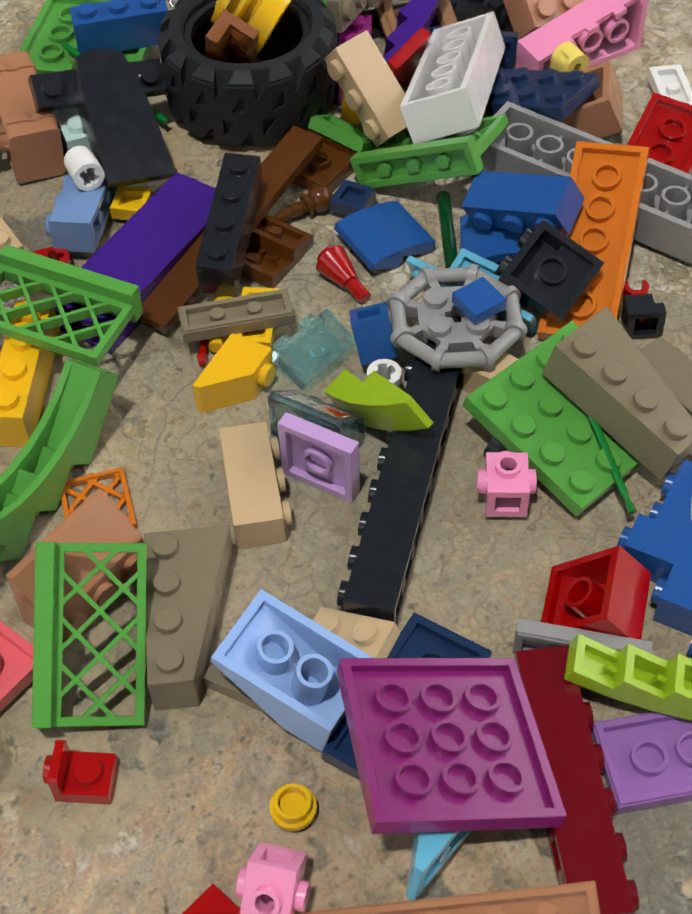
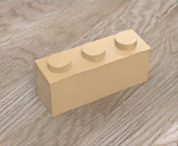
(368, 87)
(254, 485)

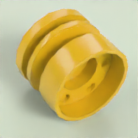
(260, 14)

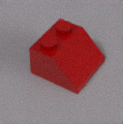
(599, 593)

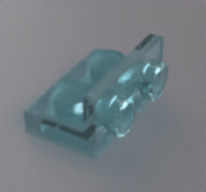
(313, 348)

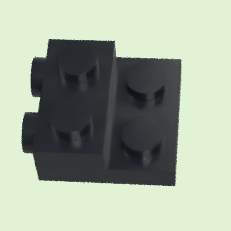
(549, 270)

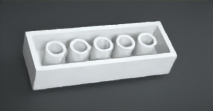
(453, 79)

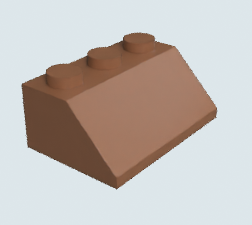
(92, 522)

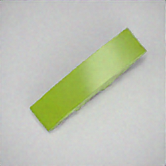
(632, 676)

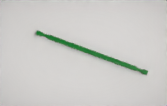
(615, 471)

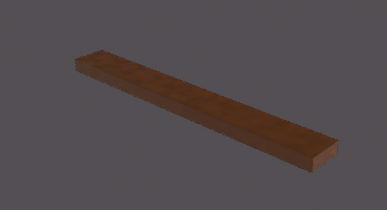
(181, 283)

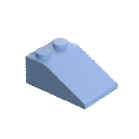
(287, 667)

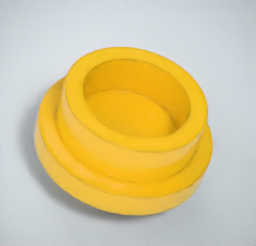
(293, 807)

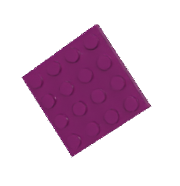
(447, 745)

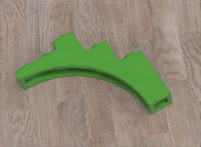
(59, 442)

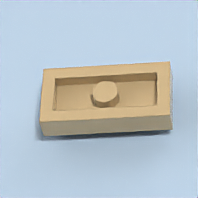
(366, 633)

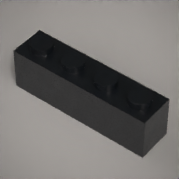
(229, 225)

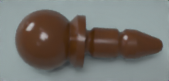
(315, 200)

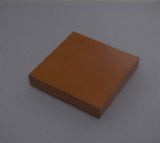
(328, 166)

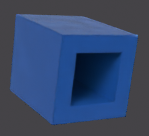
(372, 333)

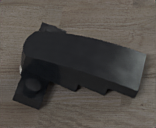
(112, 112)

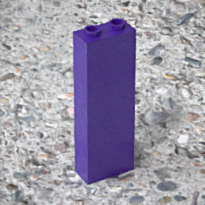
(149, 245)

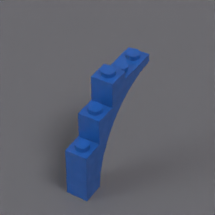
(665, 549)

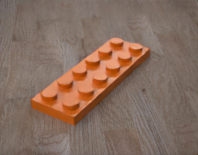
(612, 188)

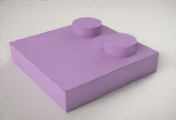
(319, 457)

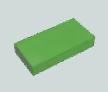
(341, 132)

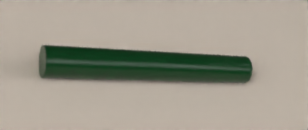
(447, 228)

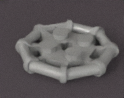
(456, 342)

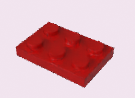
(666, 131)

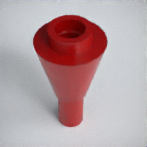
(336, 266)

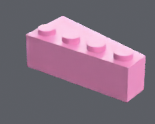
(595, 26)

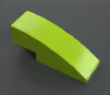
(377, 402)

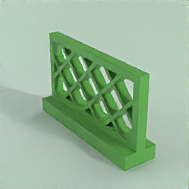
(403, 162)
(66, 285)
(48, 635)

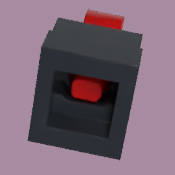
(640, 313)

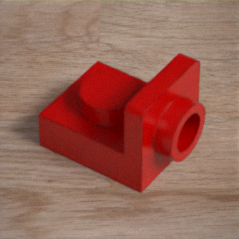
(80, 775)

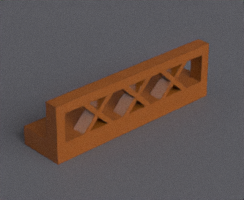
(232, 40)

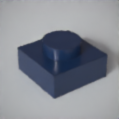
(351, 198)

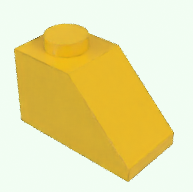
(234, 374)

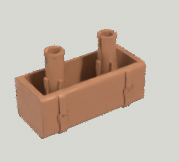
(26, 136)

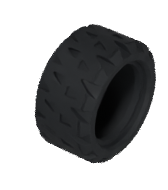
(248, 100)

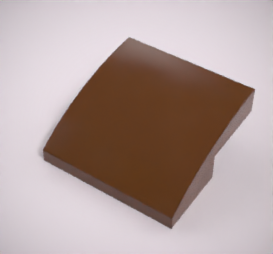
(274, 251)

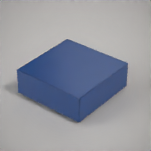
(479, 300)

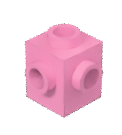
(506, 484)
(273, 881)

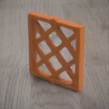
(92, 481)

